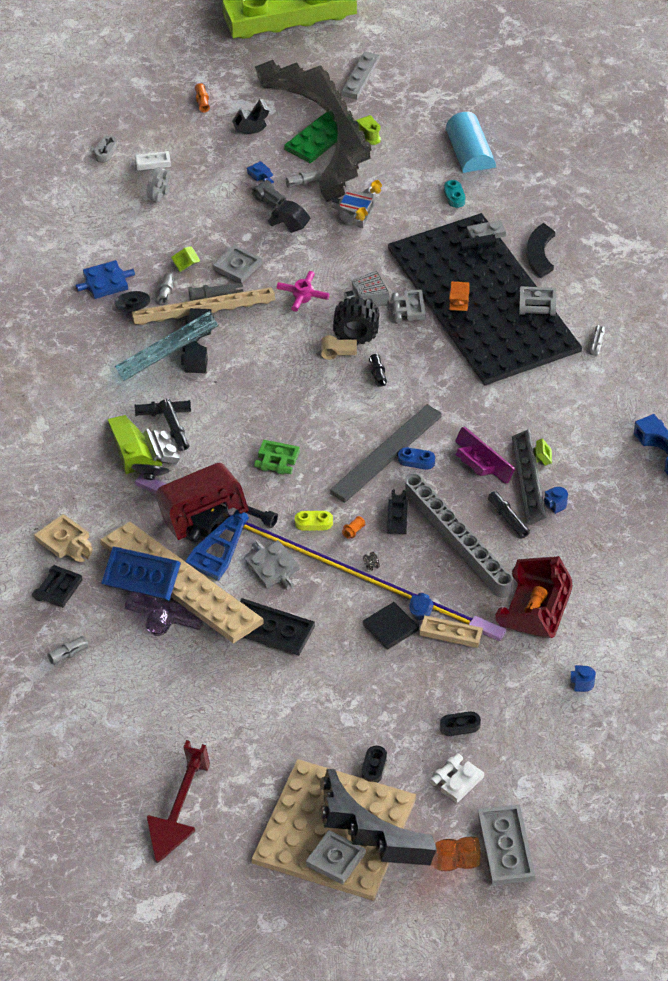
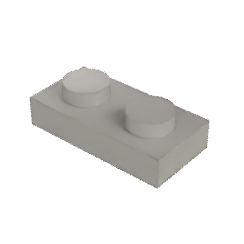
(486, 229)

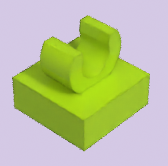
(543, 452)

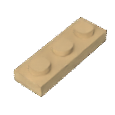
(451, 631)

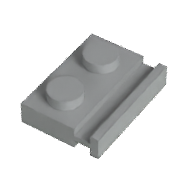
(161, 446)

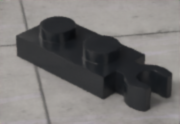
(397, 513)

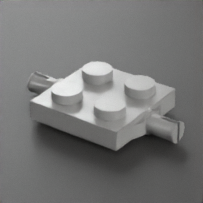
(272, 564)

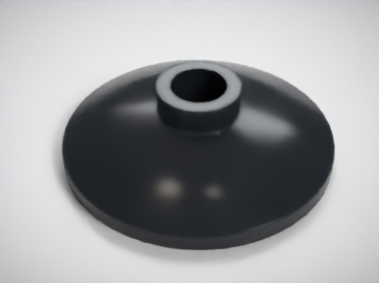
(132, 301)
(150, 471)

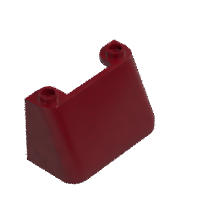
(545, 620)

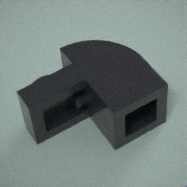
(251, 121)
(291, 215)

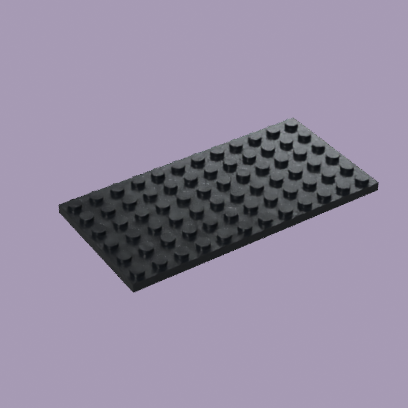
(491, 332)

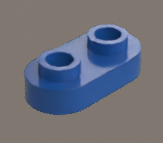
(416, 458)

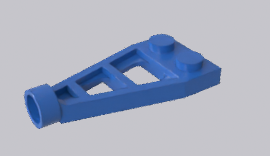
(210, 564)

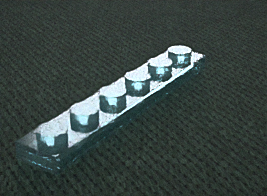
(166, 346)

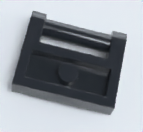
(62, 588)

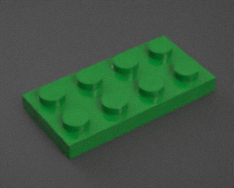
(314, 139)

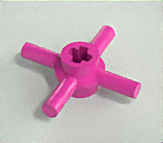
(303, 291)

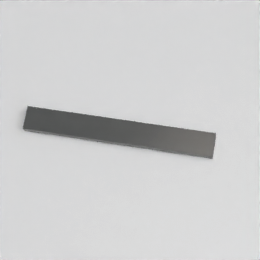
(385, 453)

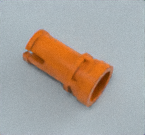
(537, 597)

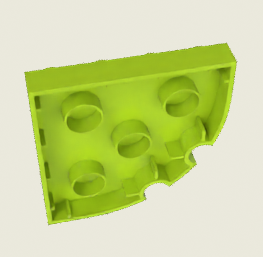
(259, 16)

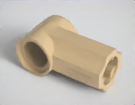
(332, 347)

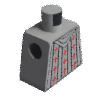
(369, 287)

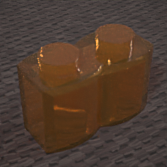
(459, 853)

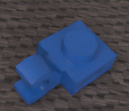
(260, 172)

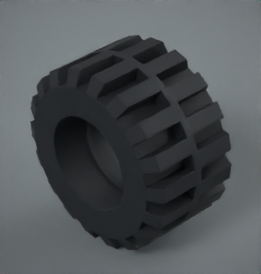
(356, 320)

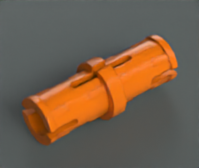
(202, 97)

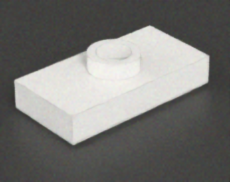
(152, 160)

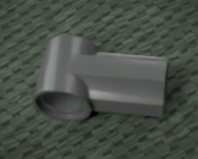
(266, 192)

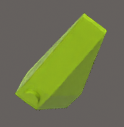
(130, 444)

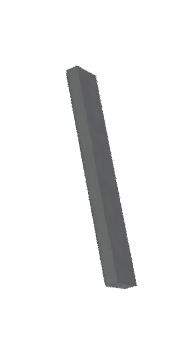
(529, 477)

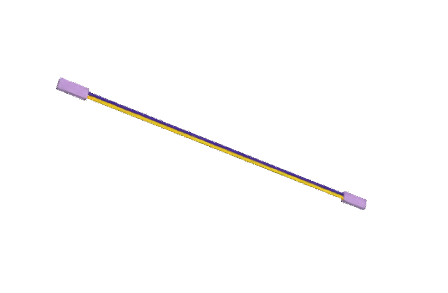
(489, 629)

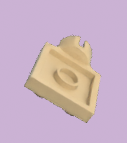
(65, 538)

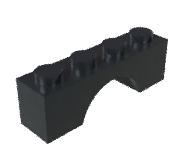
(195, 356)

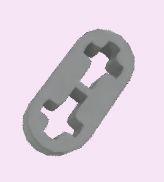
(109, 150)

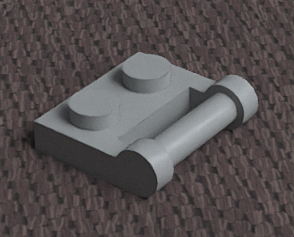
(537, 296)

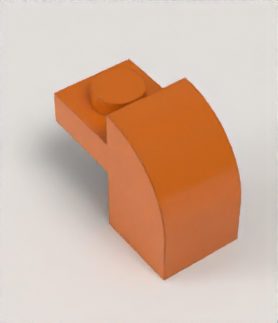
(459, 296)

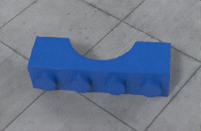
(652, 432)

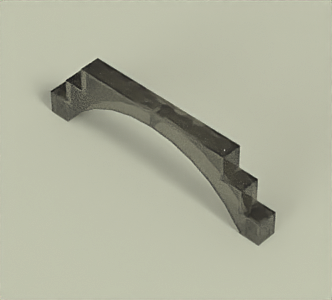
(316, 86)

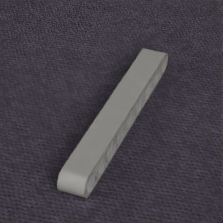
(458, 536)

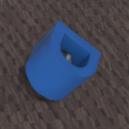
(556, 499)
(420, 606)
(583, 678)

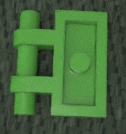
(277, 452)

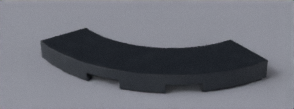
(536, 250)

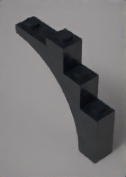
(366, 829)

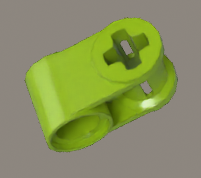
(370, 129)

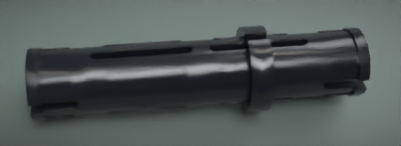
(154, 408)
(177, 432)
(504, 508)

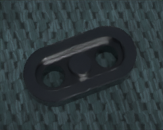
(459, 723)
(373, 766)

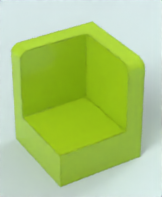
(185, 258)

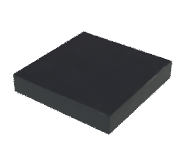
(390, 625)

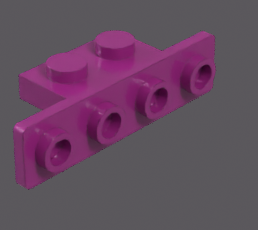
(482, 457)

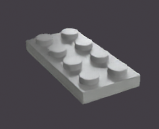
(506, 845)

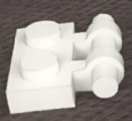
(461, 782)

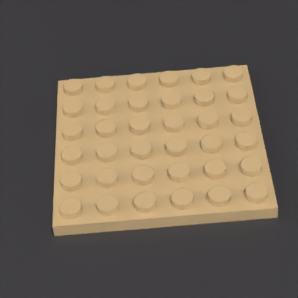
(298, 829)

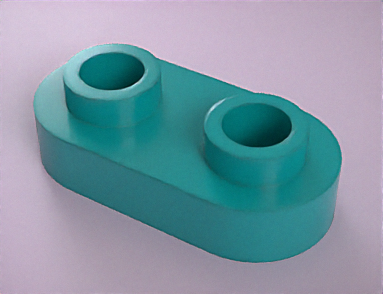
(454, 193)

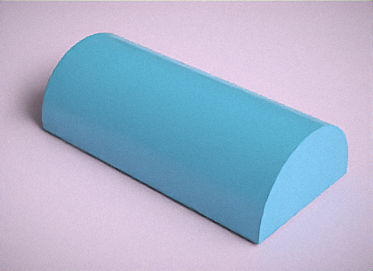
(469, 142)

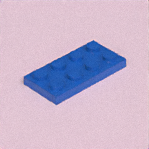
(141, 573)

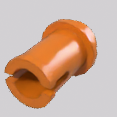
(350, 530)

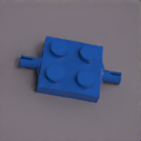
(105, 279)

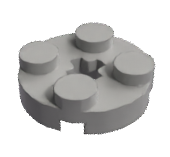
(159, 184)

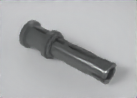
(207, 292)

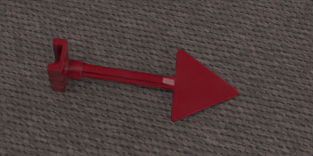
(169, 834)

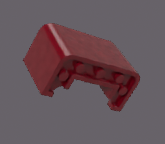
(196, 494)

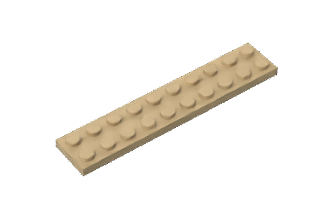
(191, 587)

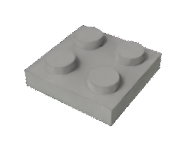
(237, 264)
(335, 857)

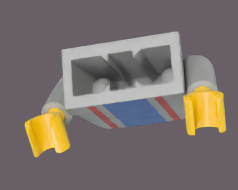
(357, 206)

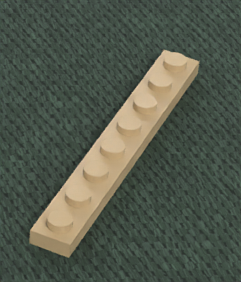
(216, 303)

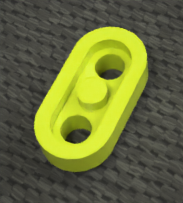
(313, 520)

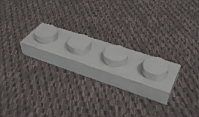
(360, 75)

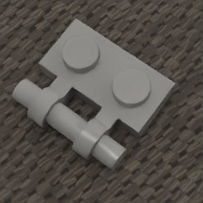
(414, 306)

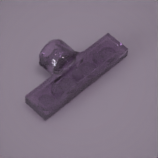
(161, 613)

